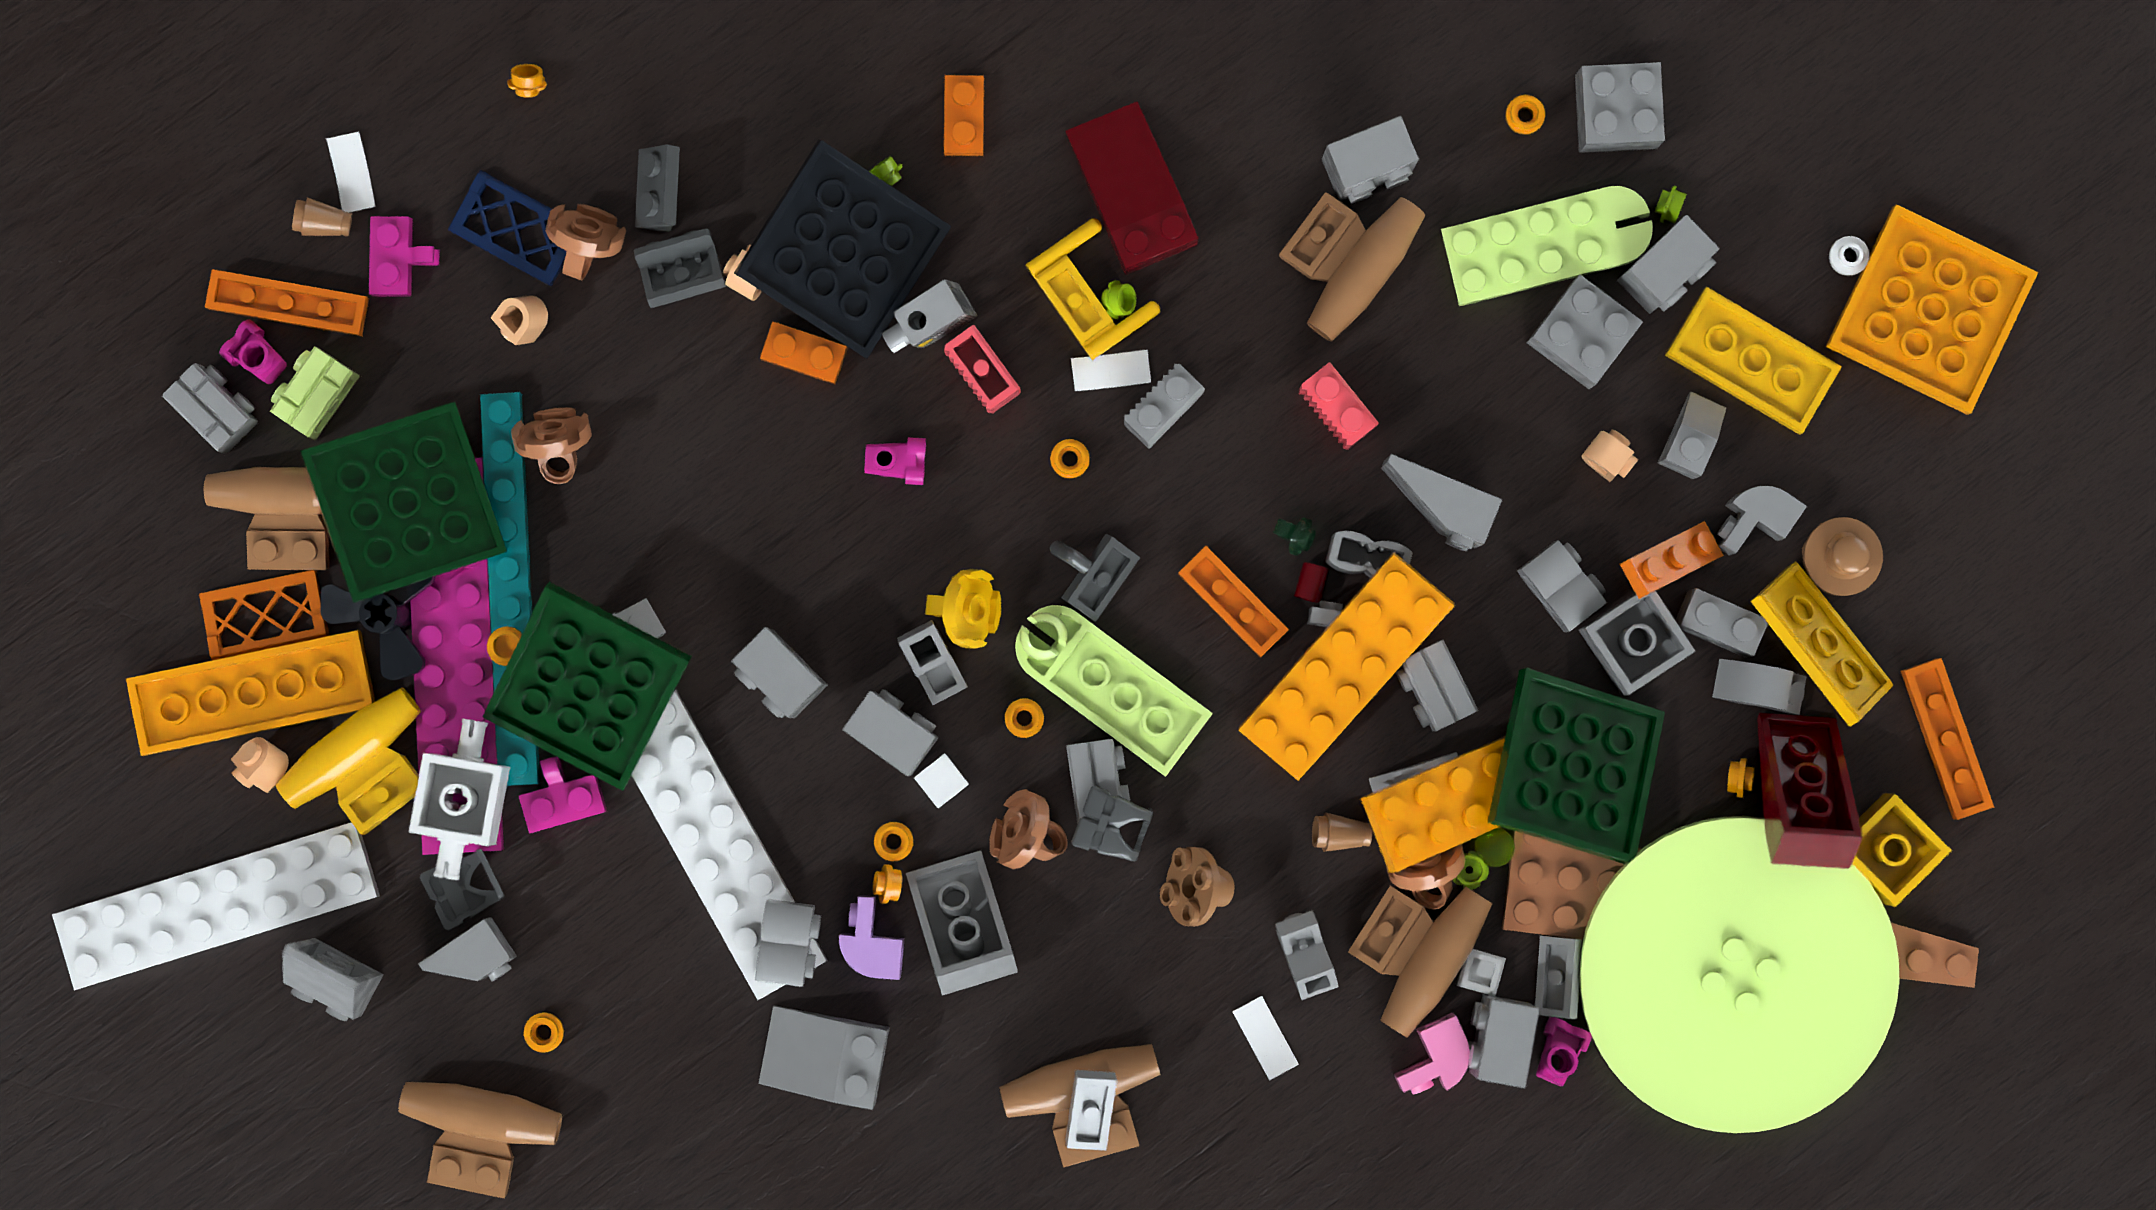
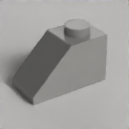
(1693, 436)
(474, 954)

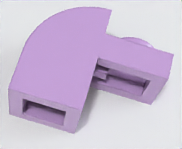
(868, 953)

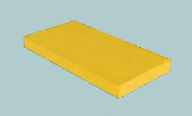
(1753, 360)
(1822, 643)

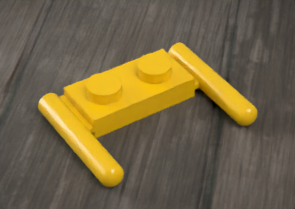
(1077, 301)

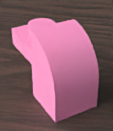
(1447, 1055)

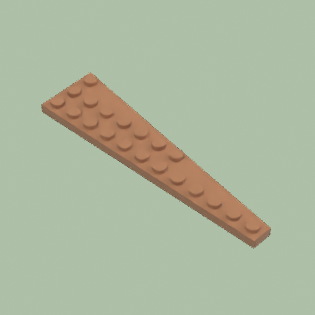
(1557, 888)

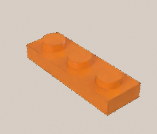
(1671, 560)
(1233, 601)

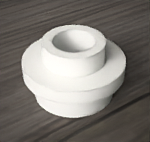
(1837, 259)

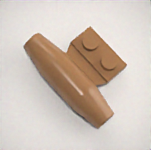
(1352, 260)
(287, 517)
(1422, 952)
(1051, 1089)
(477, 1132)

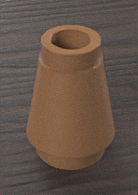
(320, 219)
(1339, 833)

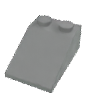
(1448, 505)
(961, 922)
(329, 977)
(824, 1057)

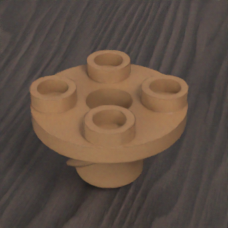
(1842, 556)
(1195, 886)

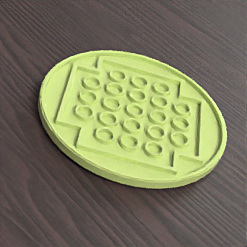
(1735, 980)

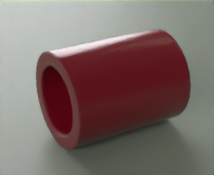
(1311, 582)

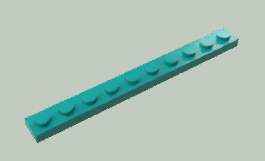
(509, 571)

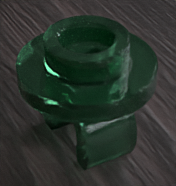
(1299, 536)

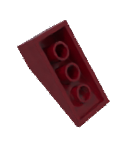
(1132, 188)
(1807, 792)

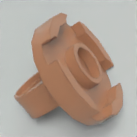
(584, 236)
(551, 435)
(1023, 829)
(1429, 874)

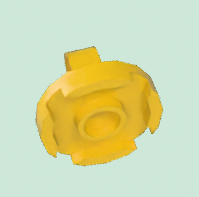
(968, 608)

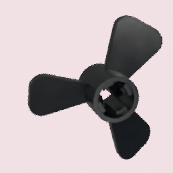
(397, 652)

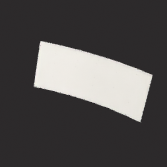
(351, 172)
(1111, 370)
(1265, 1038)

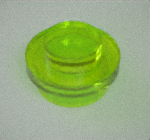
(1495, 847)

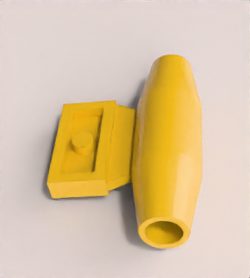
(357, 761)

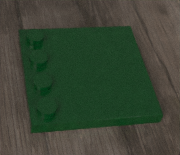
(403, 501)
(586, 686)
(1576, 766)

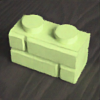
(313, 392)

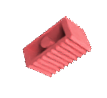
(982, 369)
(1338, 406)

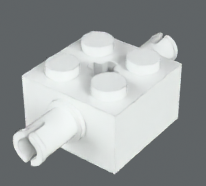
(439, 815)

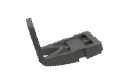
(1103, 822)
(457, 898)

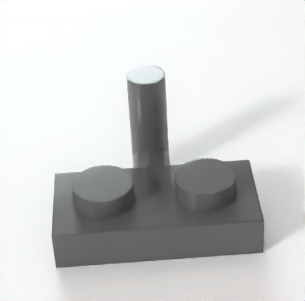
(1097, 576)

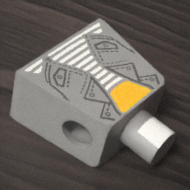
(944, 309)

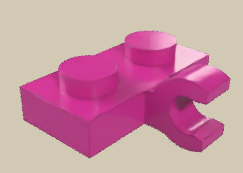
(393, 256)
(562, 800)

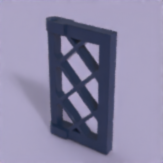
(486, 241)

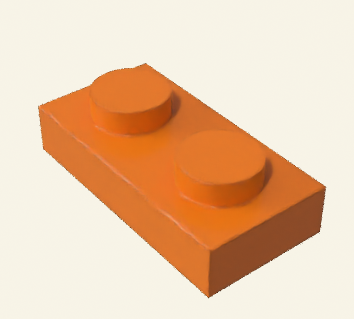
(964, 115)
(803, 352)

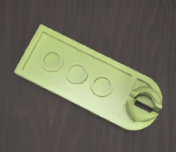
(1546, 243)
(1110, 686)

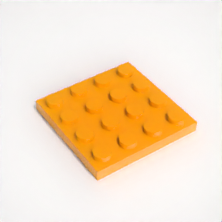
(1932, 309)

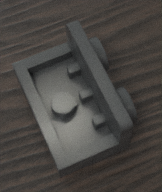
(657, 188)
(679, 267)

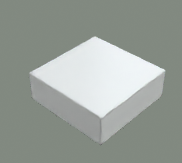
(941, 780)
(1481, 972)

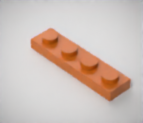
(286, 302)
(1947, 739)

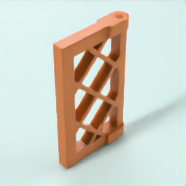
(241, 593)

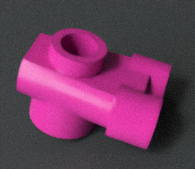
(253, 352)
(906, 462)
(1564, 1043)

